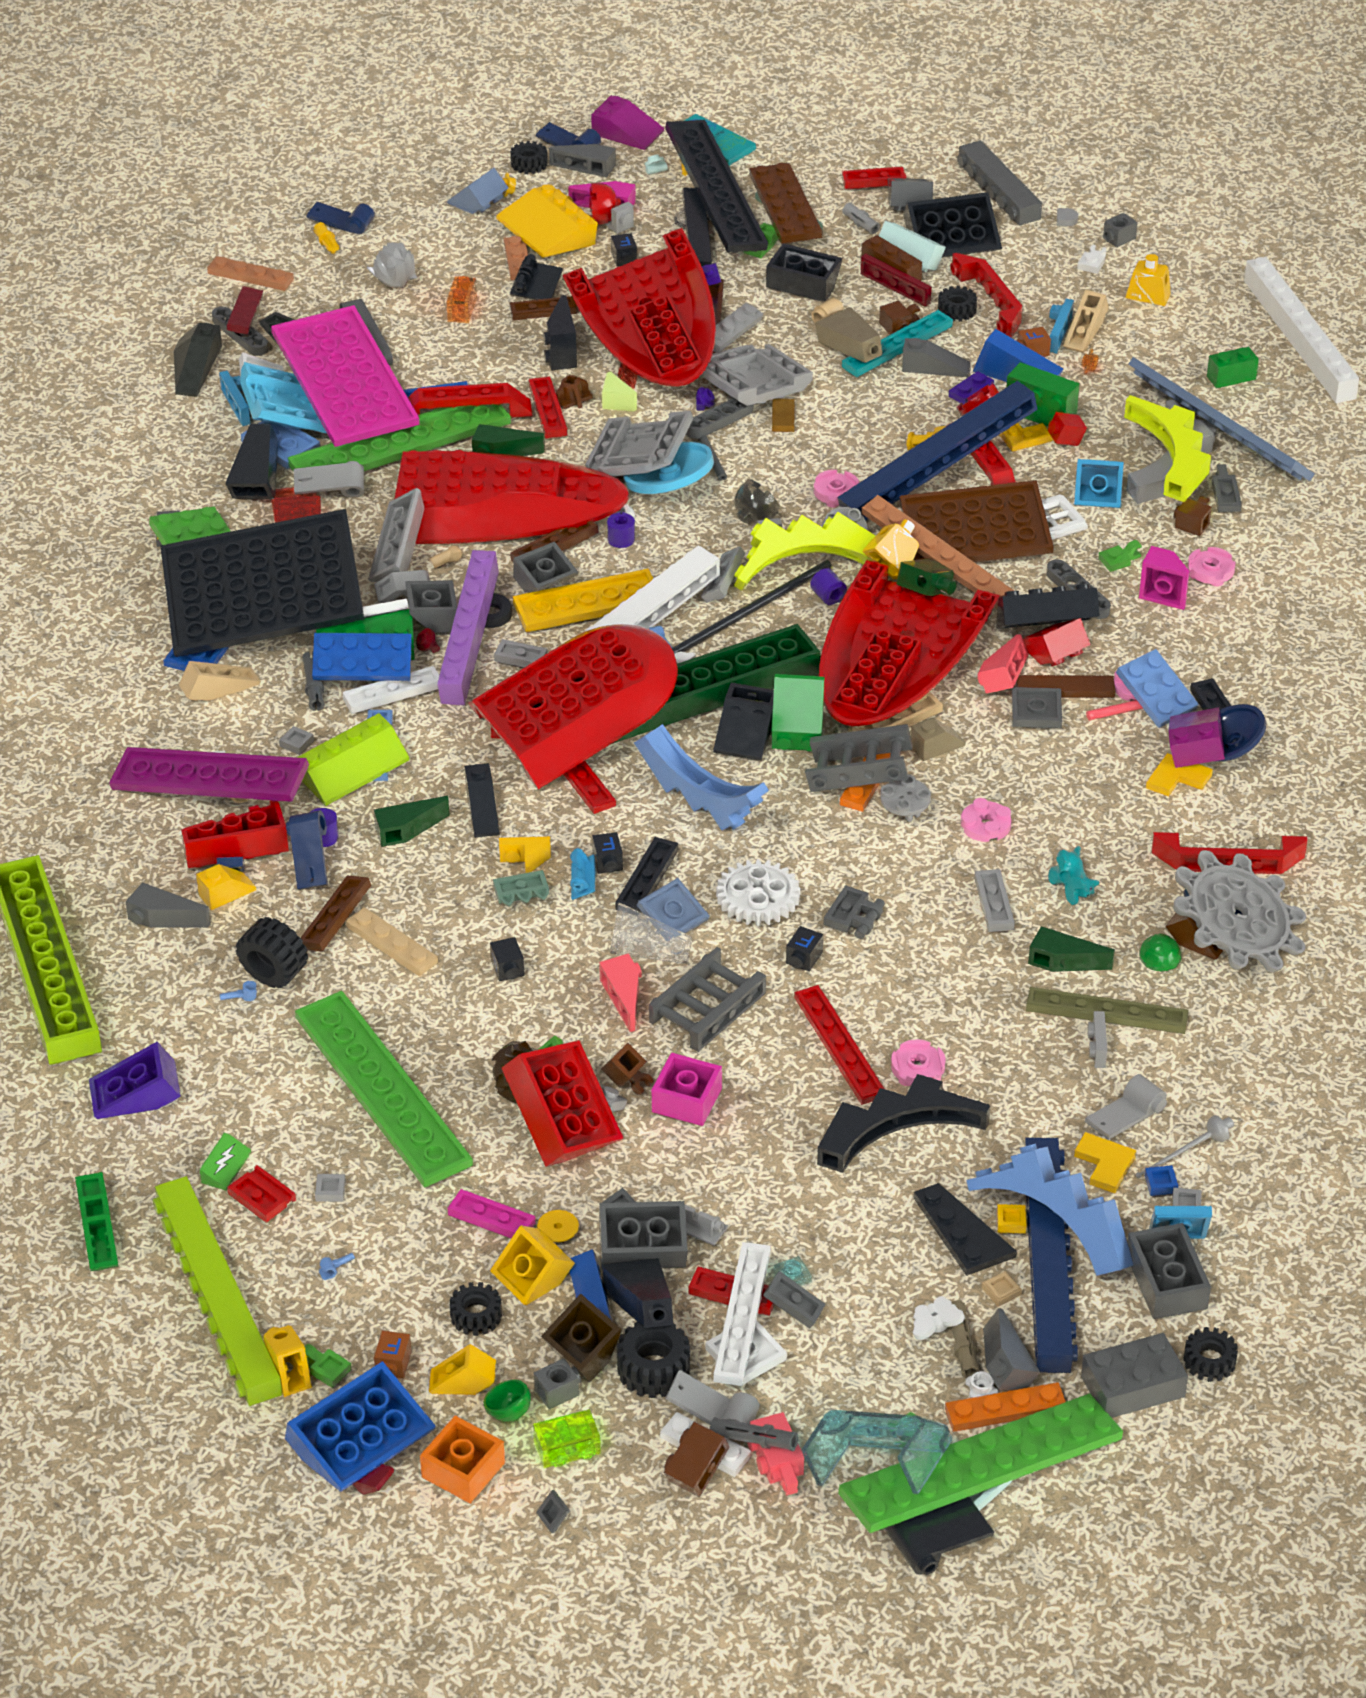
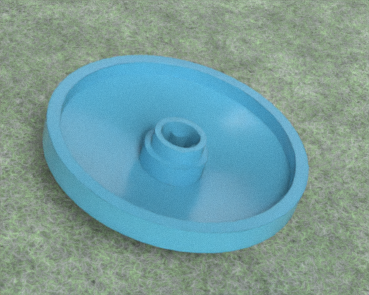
(688, 466)

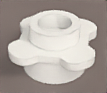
(980, 1379)

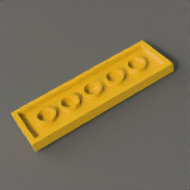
(578, 600)

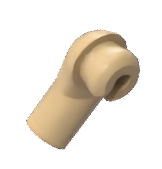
(450, 555)

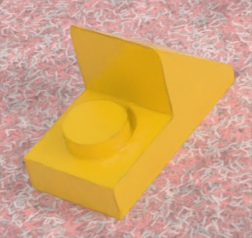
(530, 850)

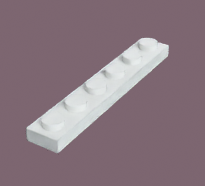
(742, 1314)

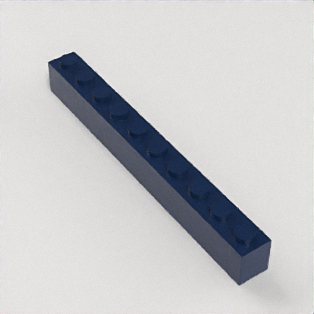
(943, 448)
(1050, 1279)

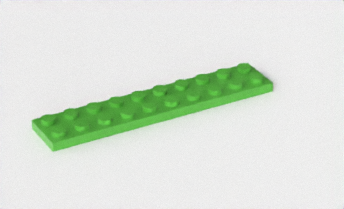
(434, 430)
(384, 1089)
(983, 1462)

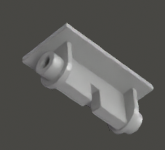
(704, 1226)

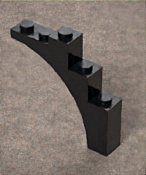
(889, 1112)

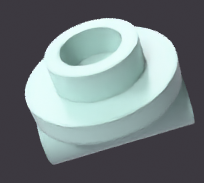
(655, 164)

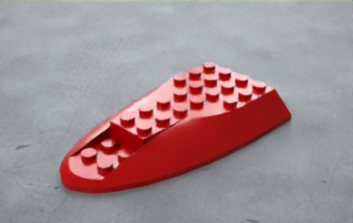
(503, 495)

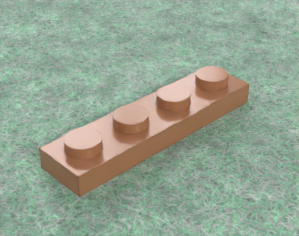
(250, 273)

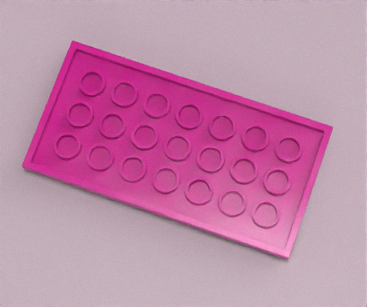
(345, 376)

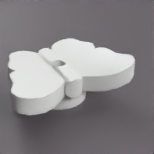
(936, 1317)

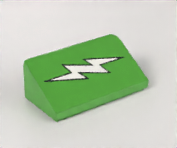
(224, 1162)

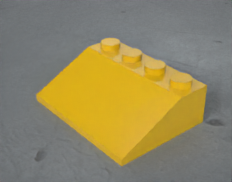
(549, 222)

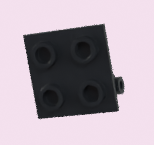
(536, 279)

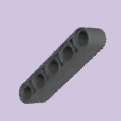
(372, 327)

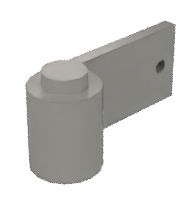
(344, 477)
(1139, 1101)
(707, 1403)

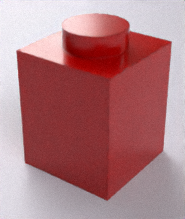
(1067, 429)

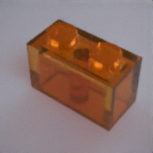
(461, 299)

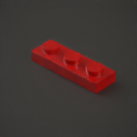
(870, 177)
(718, 1288)

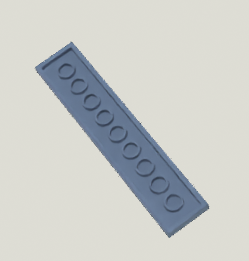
(1220, 420)

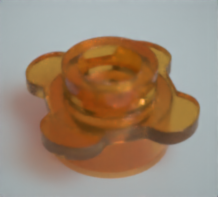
(1089, 361)

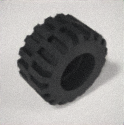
(271, 952)
(652, 1375)

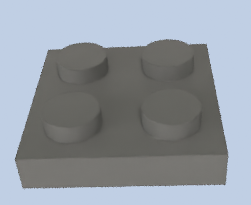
(1036, 707)

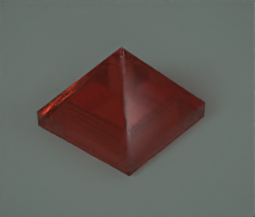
(627, 376)

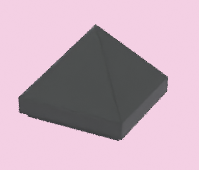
(553, 1511)

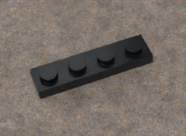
(648, 872)

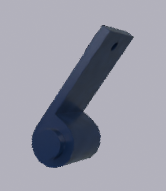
(560, 137)
(351, 222)
(307, 848)

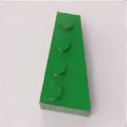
(394, 622)

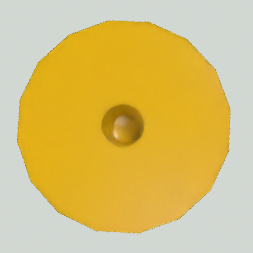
(558, 1225)

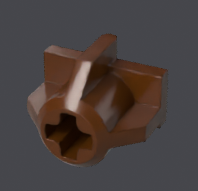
(573, 392)

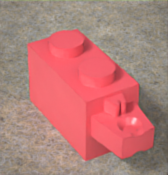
(779, 1463)

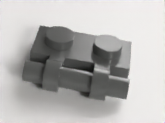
(847, 908)

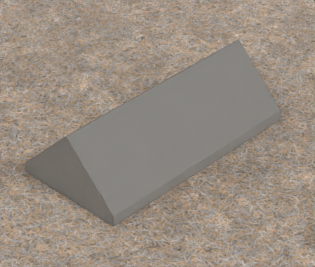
(398, 535)

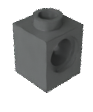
(1120, 229)
(557, 1383)

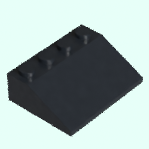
(959, 223)

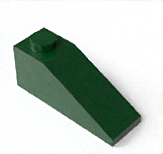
(507, 441)

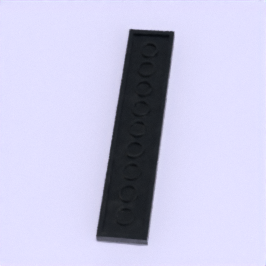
(716, 186)

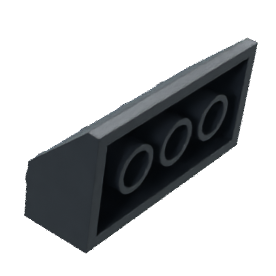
(1047, 607)

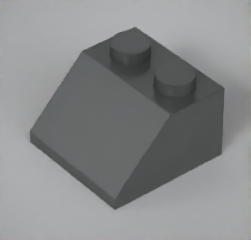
(908, 190)
(542, 568)
(432, 603)

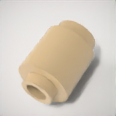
(827, 309)

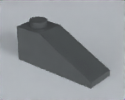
(587, 158)
(928, 358)
(165, 910)
(1006, 1354)

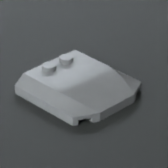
(756, 374)
(638, 447)

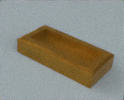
(783, 415)

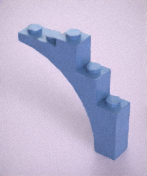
(675, 769)
(1092, 1220)

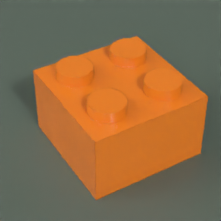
(462, 1459)

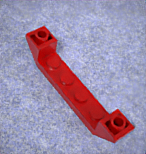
(970, 268)
(472, 396)
(993, 464)
(1264, 861)

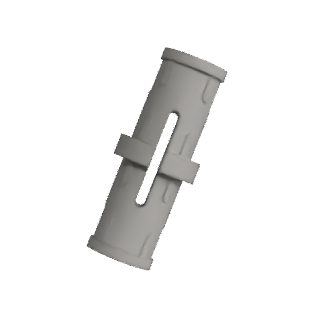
(861, 218)

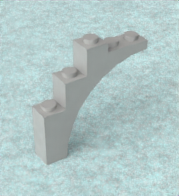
(1149, 482)

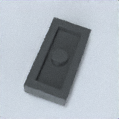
(794, 1299)

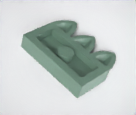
(521, 887)

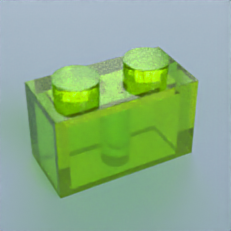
(566, 1439)

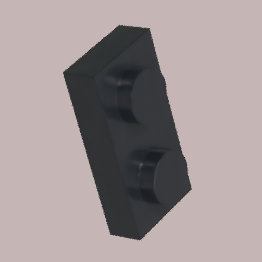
(1209, 694)

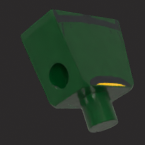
(936, 577)

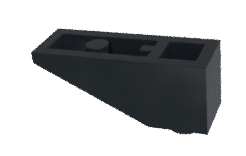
(481, 800)

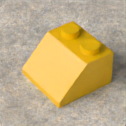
(531, 1265)

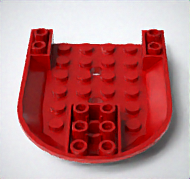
(624, 684)

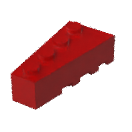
(243, 835)

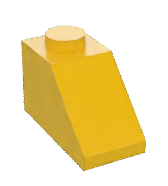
(222, 885)
(463, 1373)

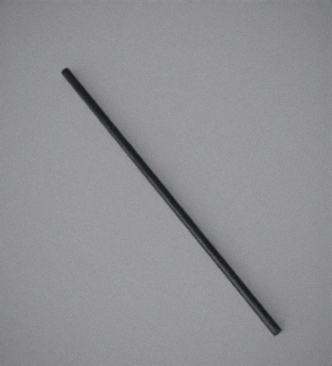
(750, 608)

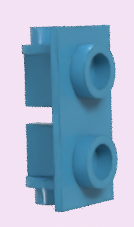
(582, 874)

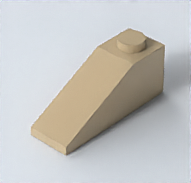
(1086, 321)
(214, 681)

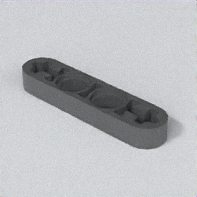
(261, 343)
(702, 426)
(1061, 572)

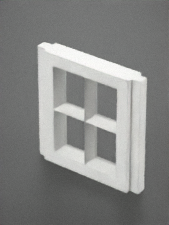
(1077, 524)

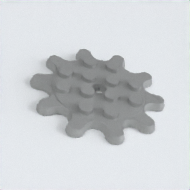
(1224, 889)

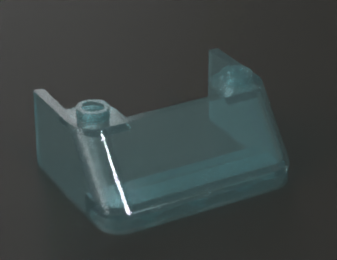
(920, 1438)

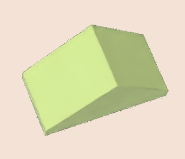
(618, 395)

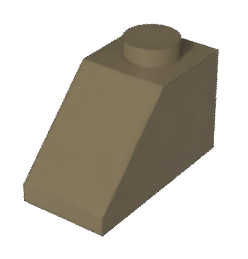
(934, 738)

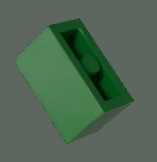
(1232, 367)

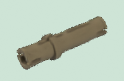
(965, 1348)

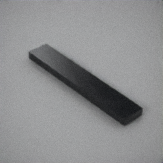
(697, 225)

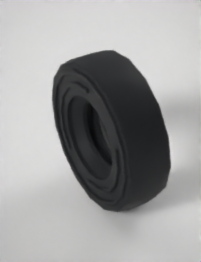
(501, 617)

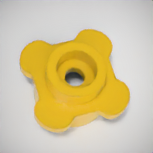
(511, 183)

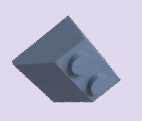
(480, 193)

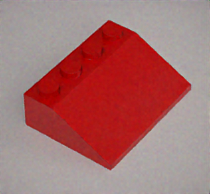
(561, 1102)

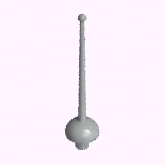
(1216, 1129)

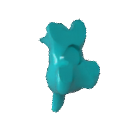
(1072, 874)

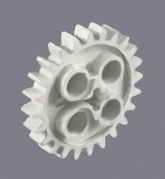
(758, 892)

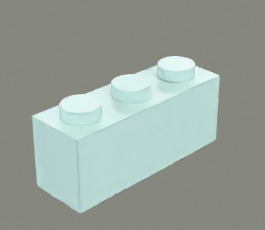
(914, 244)

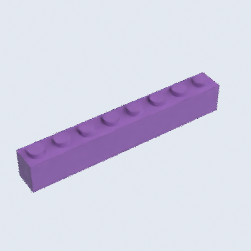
(468, 628)

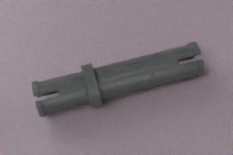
(314, 688)
(783, 1439)

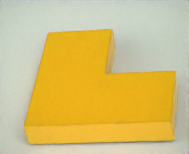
(1021, 438)
(1167, 776)
(1111, 1160)

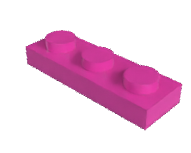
(489, 1214)

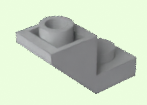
(394, 584)

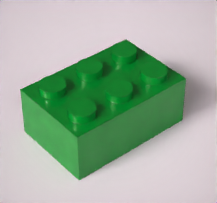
(1050, 390)

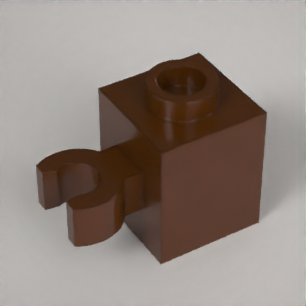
(896, 316)
(1193, 515)
(625, 1067)

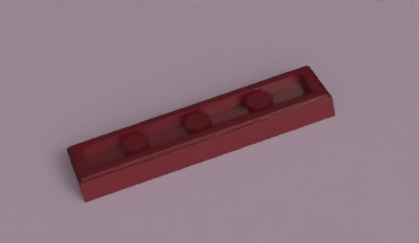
(896, 280)
(244, 310)

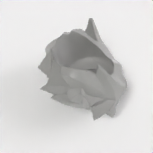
(394, 265)

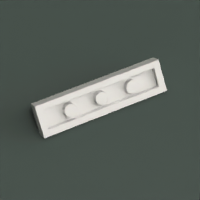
(391, 691)

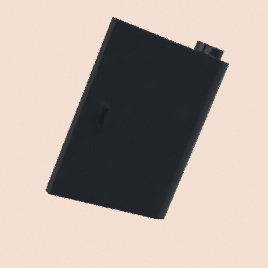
(937, 1532)

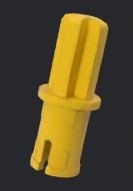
(326, 237)

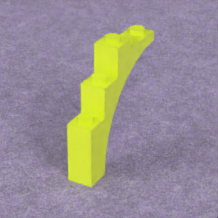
(1184, 444)
(772, 543)

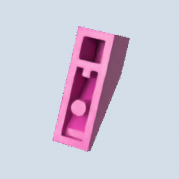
(623, 190)

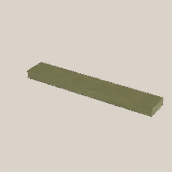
(1116, 1010)

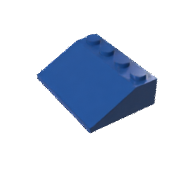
(358, 1427)

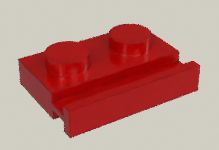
(261, 1193)

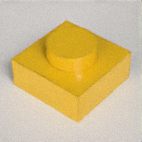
(1011, 1218)

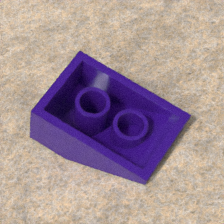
(136, 1084)

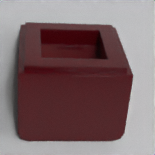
(374, 1480)

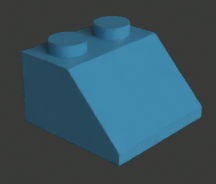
(1098, 483)

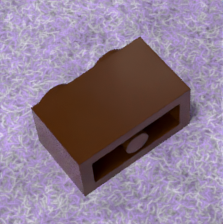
(696, 1458)

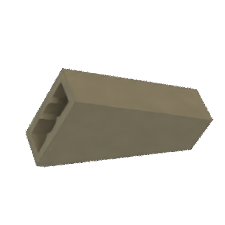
(850, 335)

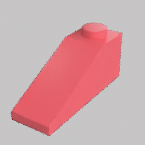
(1003, 666)
(621, 982)

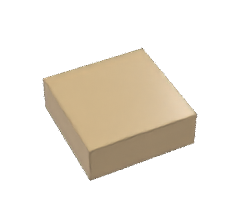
(1001, 1288)

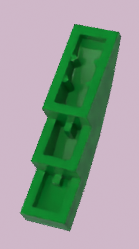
(96, 1221)

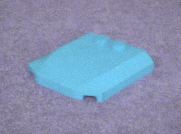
(277, 398)

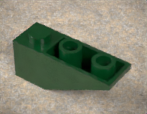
(405, 821)
(1064, 952)

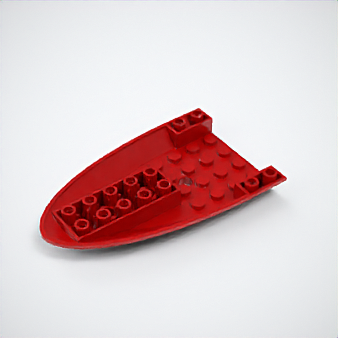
(652, 312)
(893, 645)

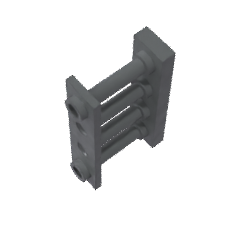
(859, 744)
(715, 1018)

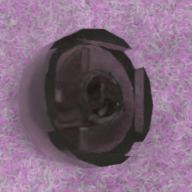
(754, 504)

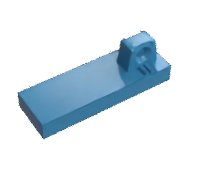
(1063, 315)
(231, 389)

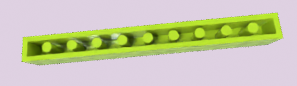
(217, 1292)

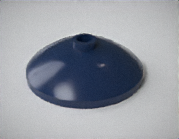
(1241, 729)

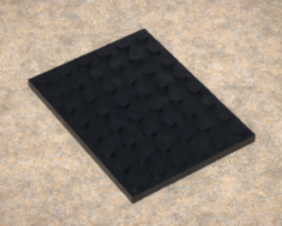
(261, 583)

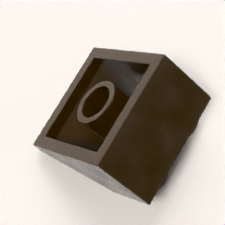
(583, 1337)

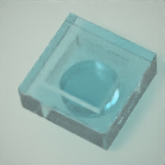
(795, 1270)

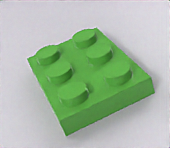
(187, 525)

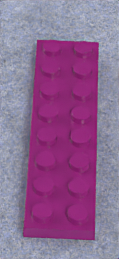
(209, 774)

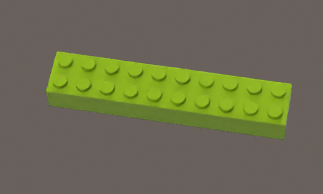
(46, 962)

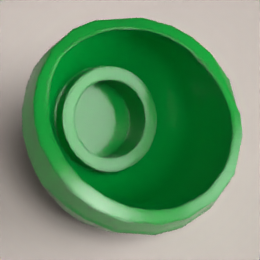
(1160, 953)
(507, 1400)

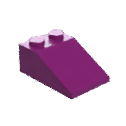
(625, 123)
(1196, 737)

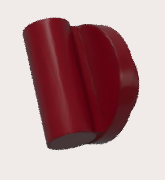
(426, 641)

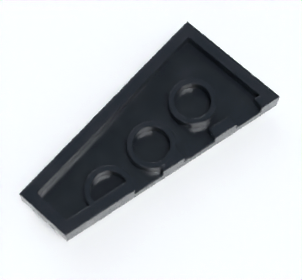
(962, 1232)

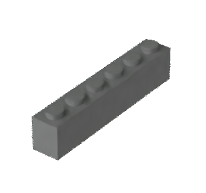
(1000, 182)

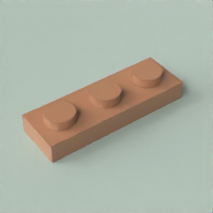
(515, 254)

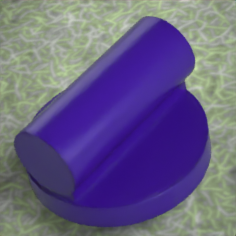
(704, 398)

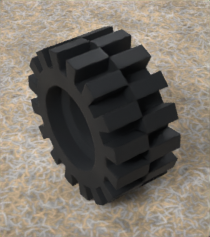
(528, 157)
(957, 303)
(475, 1296)
(1210, 1341)

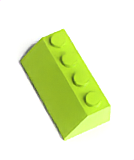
(353, 759)

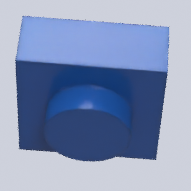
(1160, 1180)

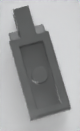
(1226, 490)

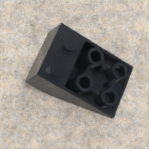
(745, 722)

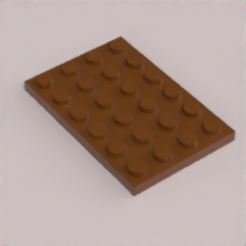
(985, 520)

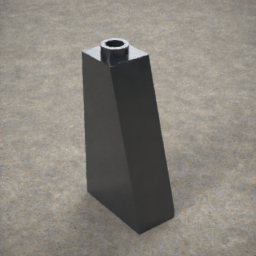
(255, 465)
(640, 1291)

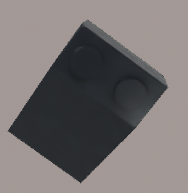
(561, 338)

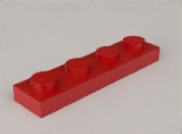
(547, 407)

